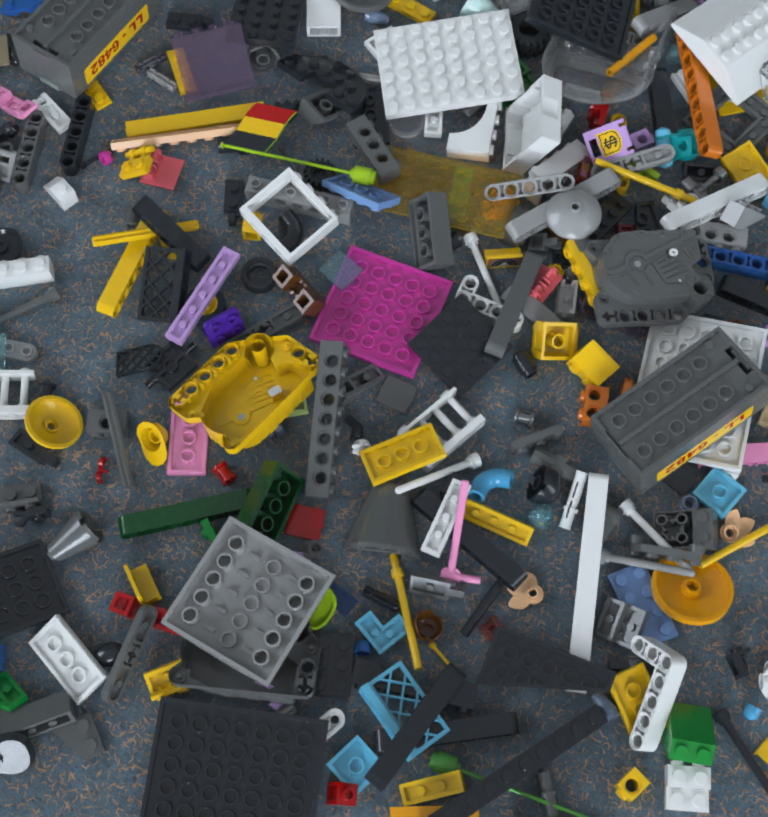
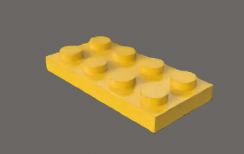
(402, 454)

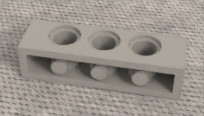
(719, 232)

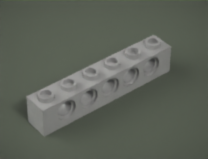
(291, 198)

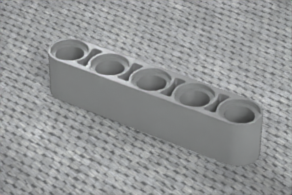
(657, 19)
(538, 188)

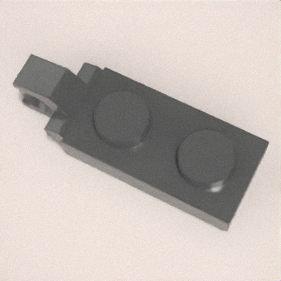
(435, 586)

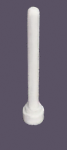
(471, 241)
(472, 461)
(629, 509)

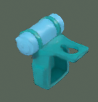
(682, 141)

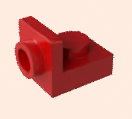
(341, 793)

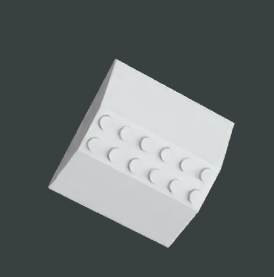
(729, 42)

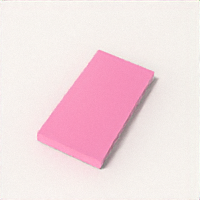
(187, 448)

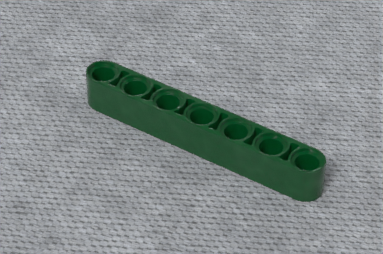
(181, 514)

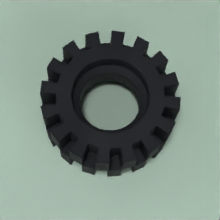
(309, 171)

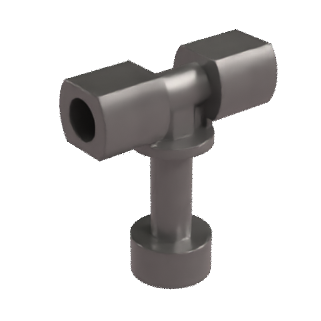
(701, 189)

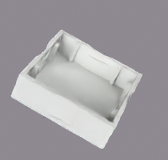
(533, 125)

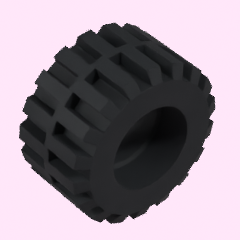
(527, 45)

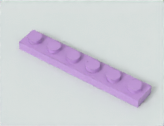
(202, 296)

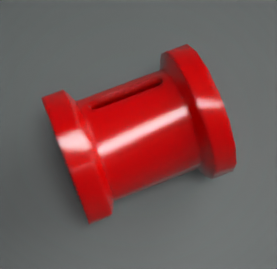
(224, 473)

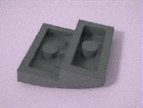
(620, 622)

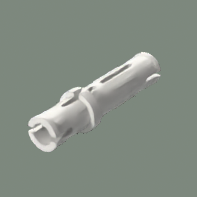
(573, 500)

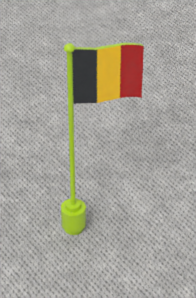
(263, 127)

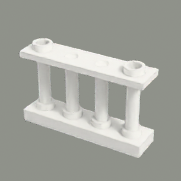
(15, 412)
(459, 435)

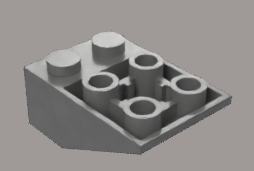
(688, 527)

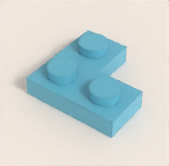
(381, 636)

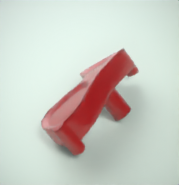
(101, 462)

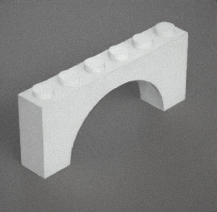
(477, 141)

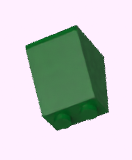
(689, 734)

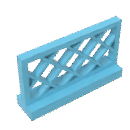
(386, 715)

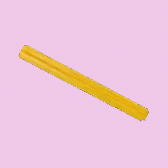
(137, 234)

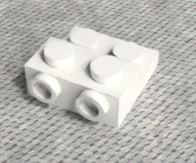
(686, 787)

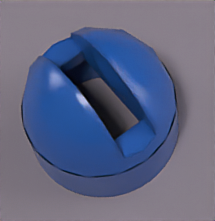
(362, 648)

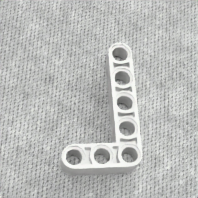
(660, 694)

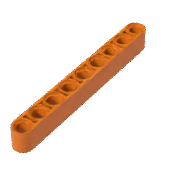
(700, 103)

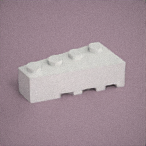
(561, 161)

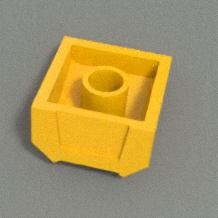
(554, 340)

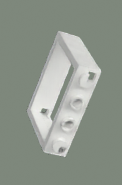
(268, 192)

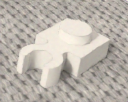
(671, 203)

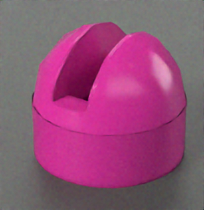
(105, 157)

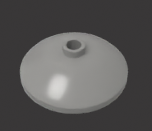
(570, 222)

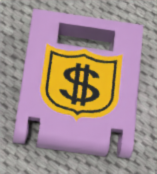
(611, 141)

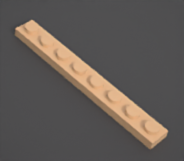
(174, 138)

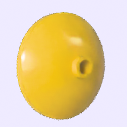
(59, 415)

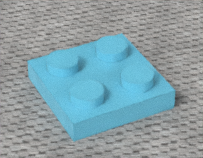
(719, 492)
(353, 763)

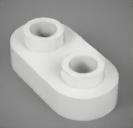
(334, 728)

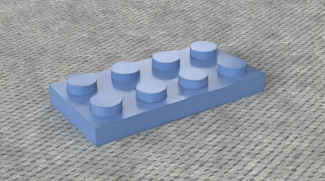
(363, 195)
(634, 587)

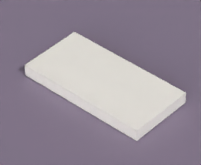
(68, 659)

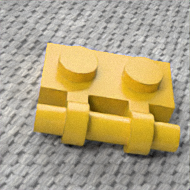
(138, 163)

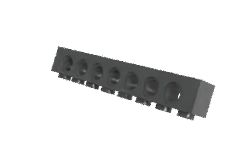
(325, 371)

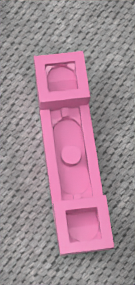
(15, 106)

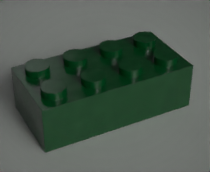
(271, 499)

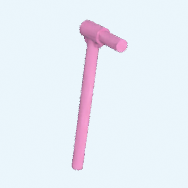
(451, 571)

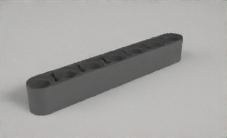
(514, 304)

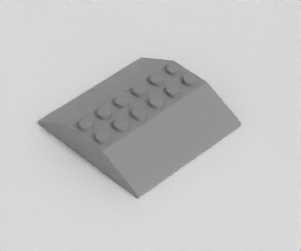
(248, 601)

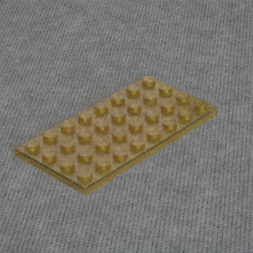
(464, 189)

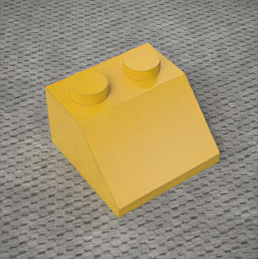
(592, 364)

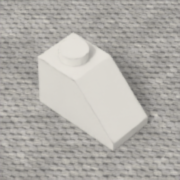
(61, 192)

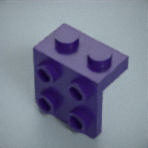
(223, 327)

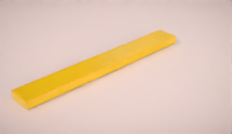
(188, 120)

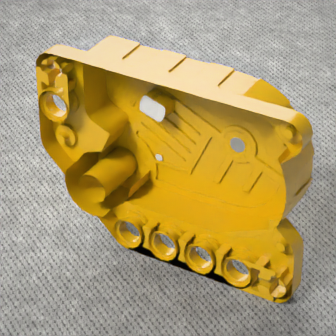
(255, 364)

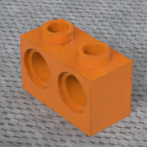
(590, 405)

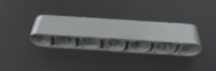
(535, 219)

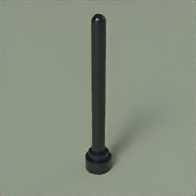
(722, 717)

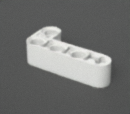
(490, 307)

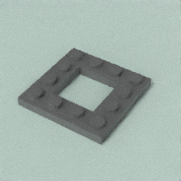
(753, 106)

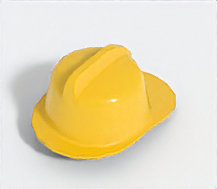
(153, 442)

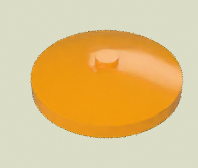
(693, 599)

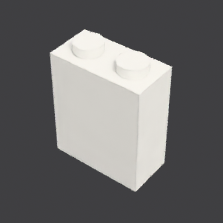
(323, 18)

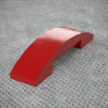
(128, 606)

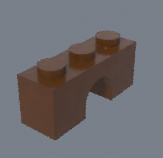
(306, 298)

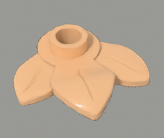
(737, 526)
(521, 596)

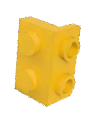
(159, 682)

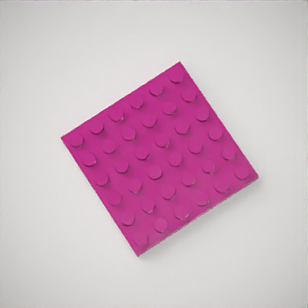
(382, 311)

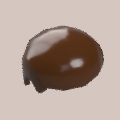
(427, 626)

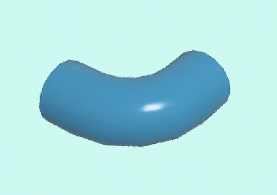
(488, 480)

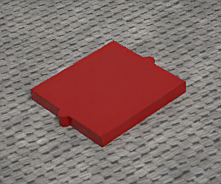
(305, 522)

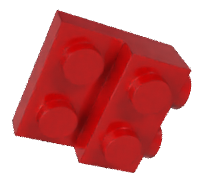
(597, 117)

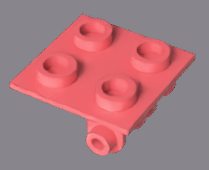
(164, 171)
(545, 283)

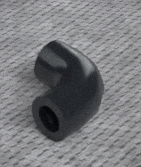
(293, 228)

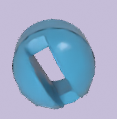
(751, 712)

